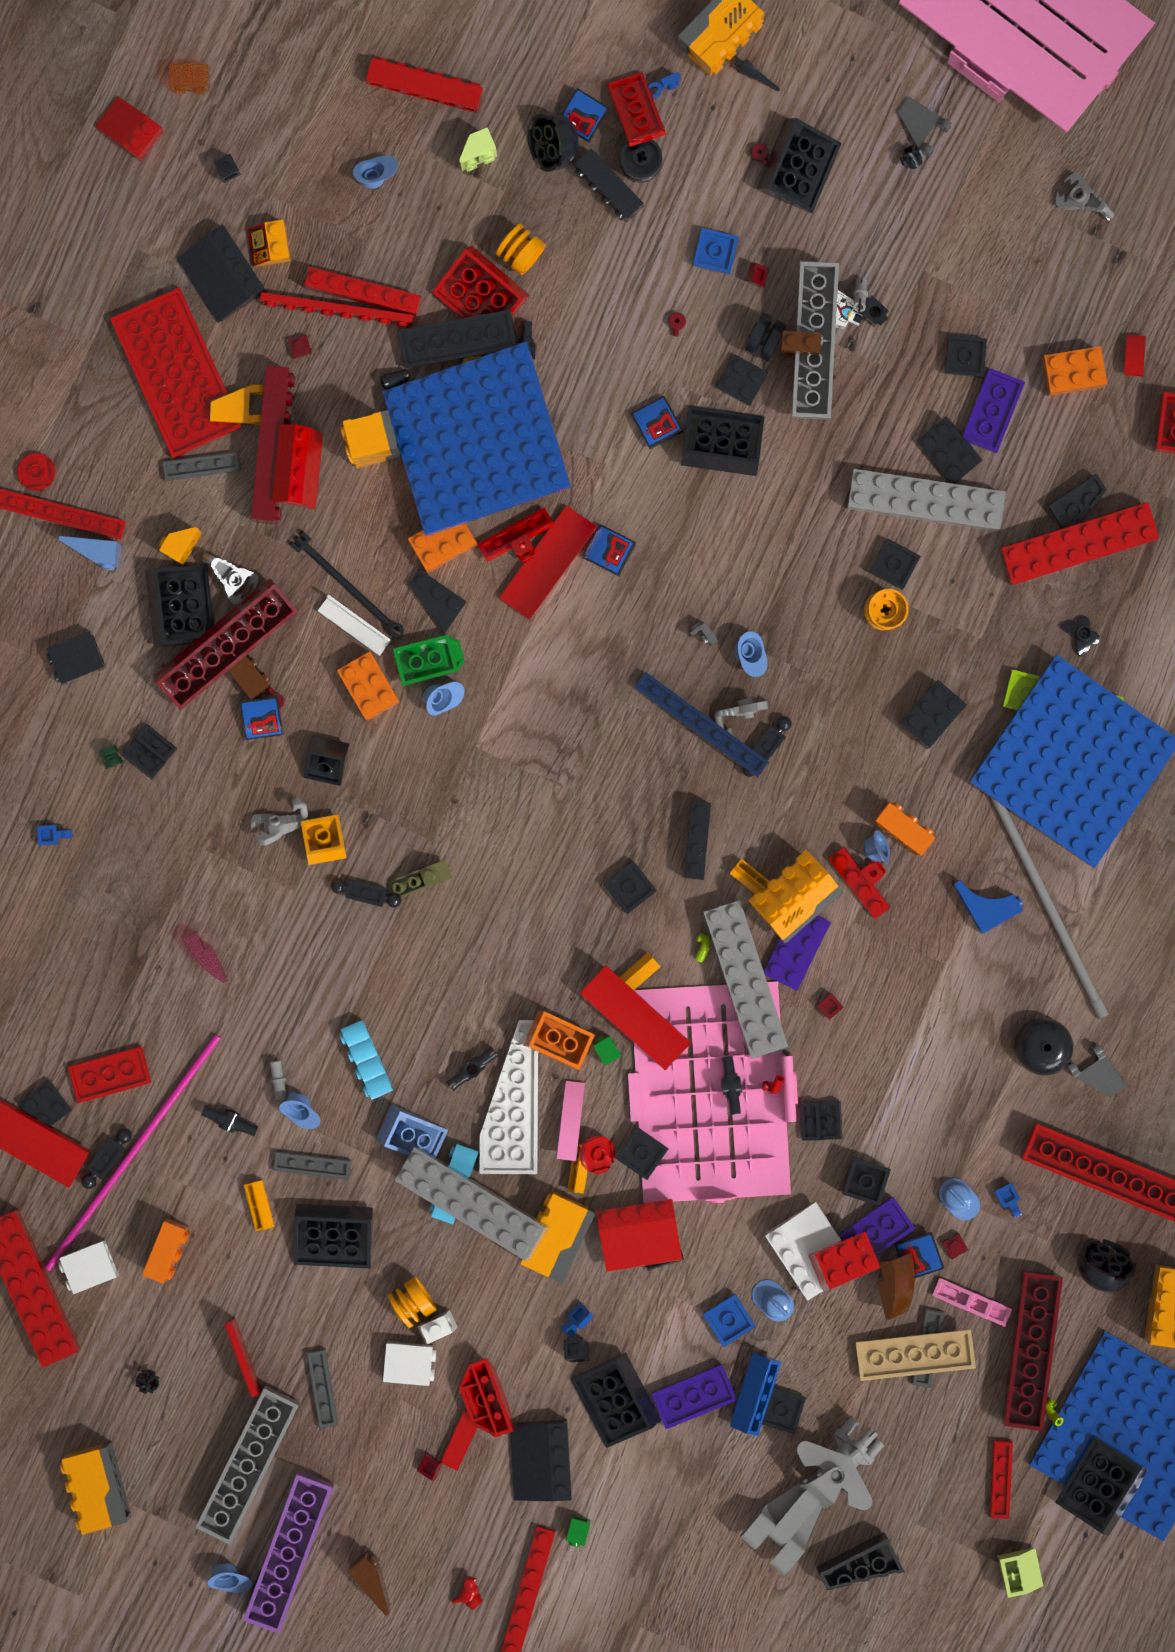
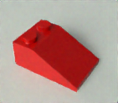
(129, 128)

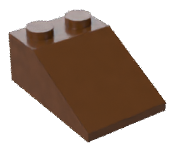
(369, 1576)

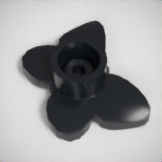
(1082, 633)

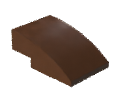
(897, 1284)

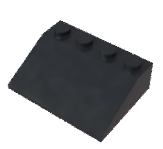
(799, 165)
(221, 274)
(722, 440)
(179, 604)
(333, 1236)
(616, 1400)
(541, 1461)
(1101, 1486)

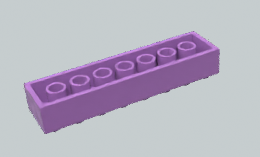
(288, 1552)

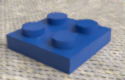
(715, 251)
(729, 1320)

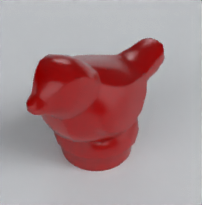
(469, 1594)

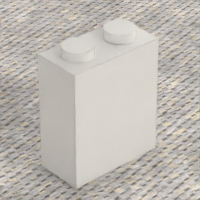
(88, 1267)
(409, 1363)

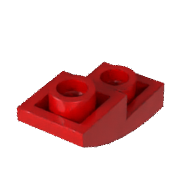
(1135, 355)

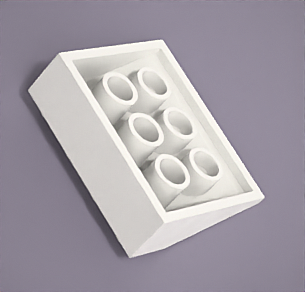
(797, 1239)

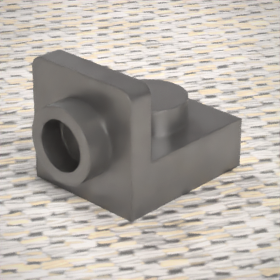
(707, 636)

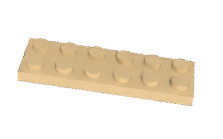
(915, 1355)

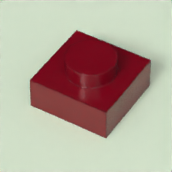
(757, 274)
(300, 346)
(830, 1006)
(955, 1246)
(429, 1467)

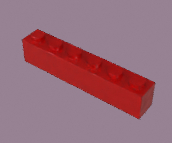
(424, 85)
(362, 291)

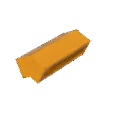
(749, 876)
(640, 971)
(577, 1175)
(259, 1205)

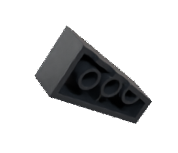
(861, 1563)

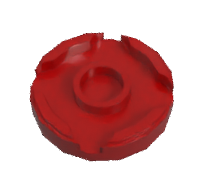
(36, 472)
(597, 1154)

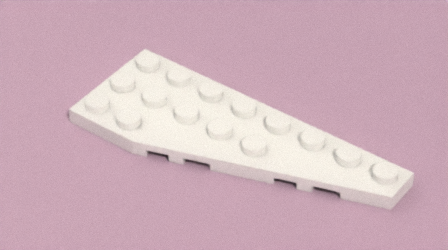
(511, 1123)

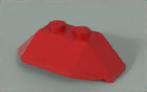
(486, 1399)

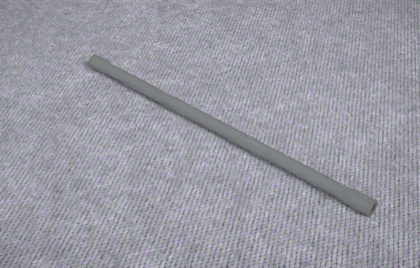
(1096, 1001)

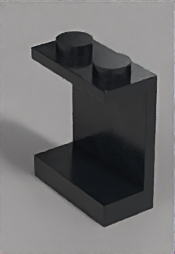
(75, 658)

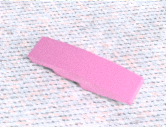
(570, 1120)
(972, 1302)

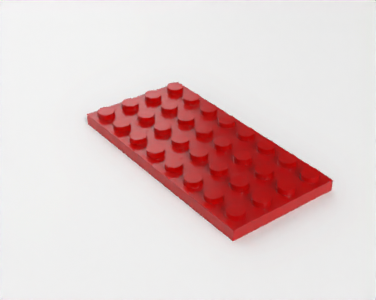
(173, 371)

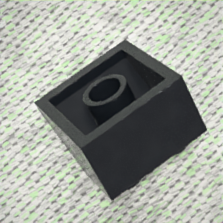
(326, 760)

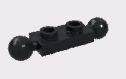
(771, 740)
(366, 893)
(106, 1158)

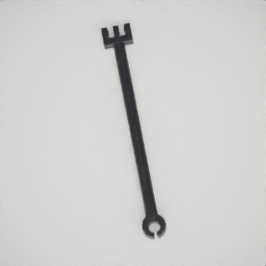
(303, 545)

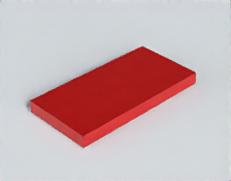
(636, 109)
(109, 1074)
(243, 1357)

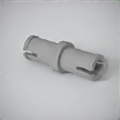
(860, 294)
(278, 1080)

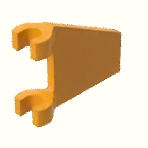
(235, 407)

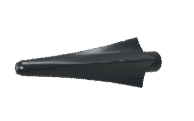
(750, 70)

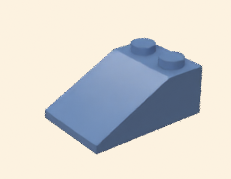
(102, 552)
(406, 1130)

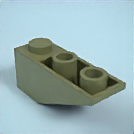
(421, 879)

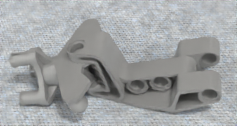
(793, 1514)

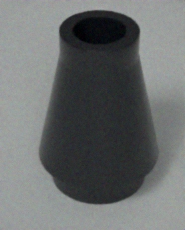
(394, 379)

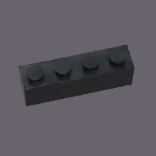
(608, 185)
(697, 840)

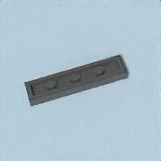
(201, 466)
(312, 1165)
(931, 1323)
(322, 1388)

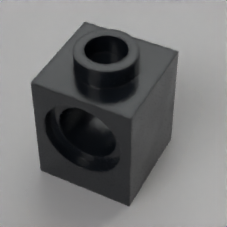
(227, 168)
(871, 303)
(576, 1350)

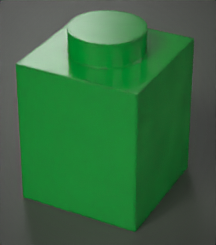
(606, 1049)
(577, 1531)

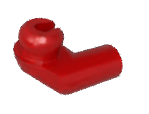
(773, 1087)

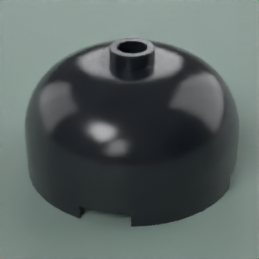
(561, 137)
(1031, 1042)
(1101, 1274)

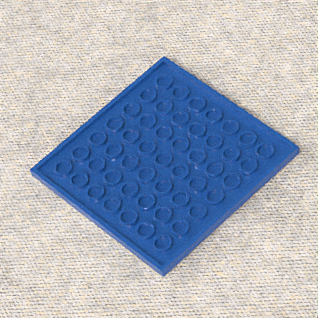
(476, 439)
(1074, 761)
(1131, 1407)

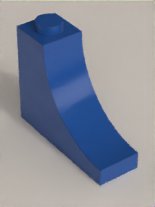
(988, 912)

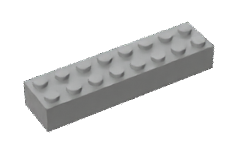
(816, 315)
(926, 500)
(745, 980)
(471, 1203)
(247, 1464)

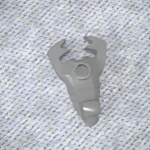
(1083, 198)
(231, 577)
(745, 709)
(279, 825)

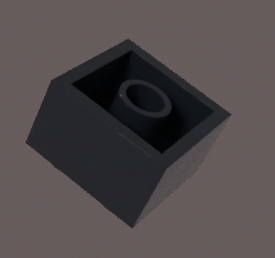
(866, 1181)

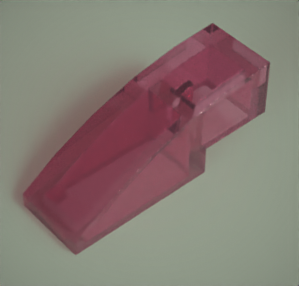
(206, 958)

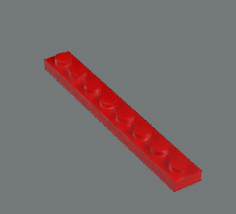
(344, 311)
(62, 514)
(528, 1590)

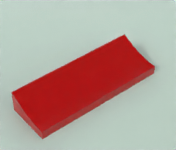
(552, 560)
(635, 1017)
(40, 1145)

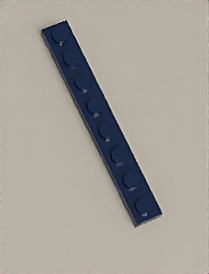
(701, 725)

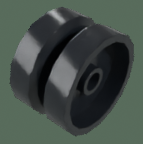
(641, 171)
(765, 337)

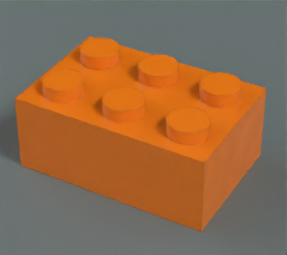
(1074, 371)
(442, 546)
(368, 686)
(904, 828)
(558, 1040)
(166, 1251)

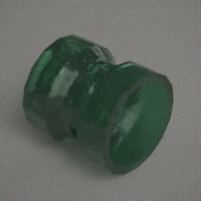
(111, 761)

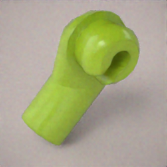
(705, 947)
(1052, 1414)

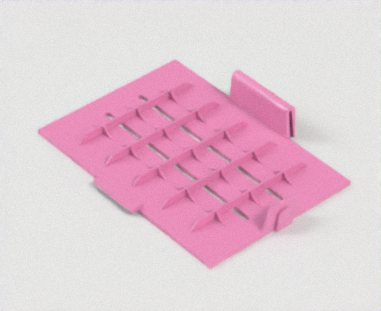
(1003, 58)
(664, 1110)

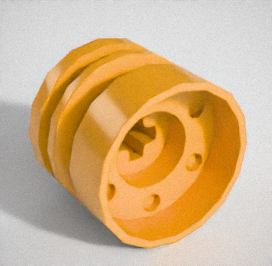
(517, 246)
(893, 601)
(412, 1302)

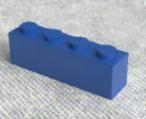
(755, 1394)

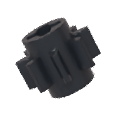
(911, 157)
(147, 1381)

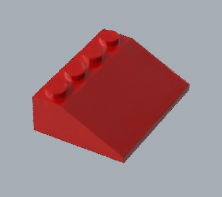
(478, 287)
(297, 466)
(639, 1235)

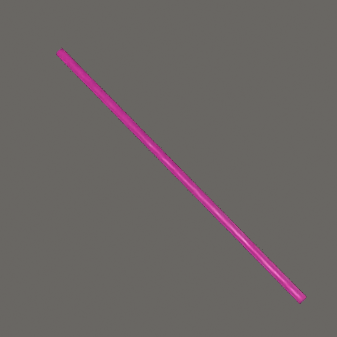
(132, 1152)

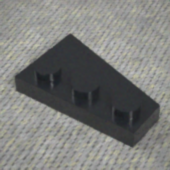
(1077, 502)
(437, 599)

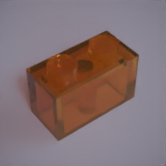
(189, 78)

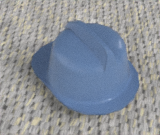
(375, 171)
(751, 654)
(442, 697)
(877, 847)
(299, 1110)
(959, 1199)
(773, 1300)
(228, 1579)

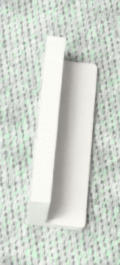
(354, 625)

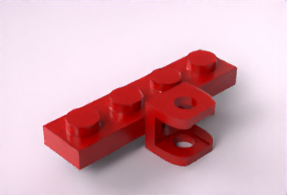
(517, 537)
(862, 880)

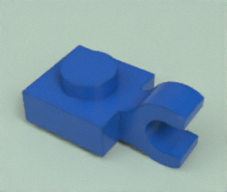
(669, 82)
(49, 835)
(1008, 1197)
(578, 1318)

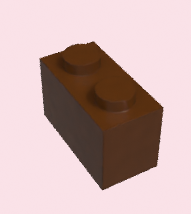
(801, 342)
(249, 677)

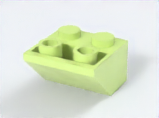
(477, 150)
(1020, 1572)

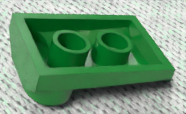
(428, 659)

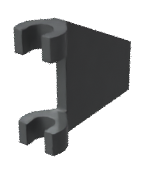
(920, 123)
(1099, 1074)

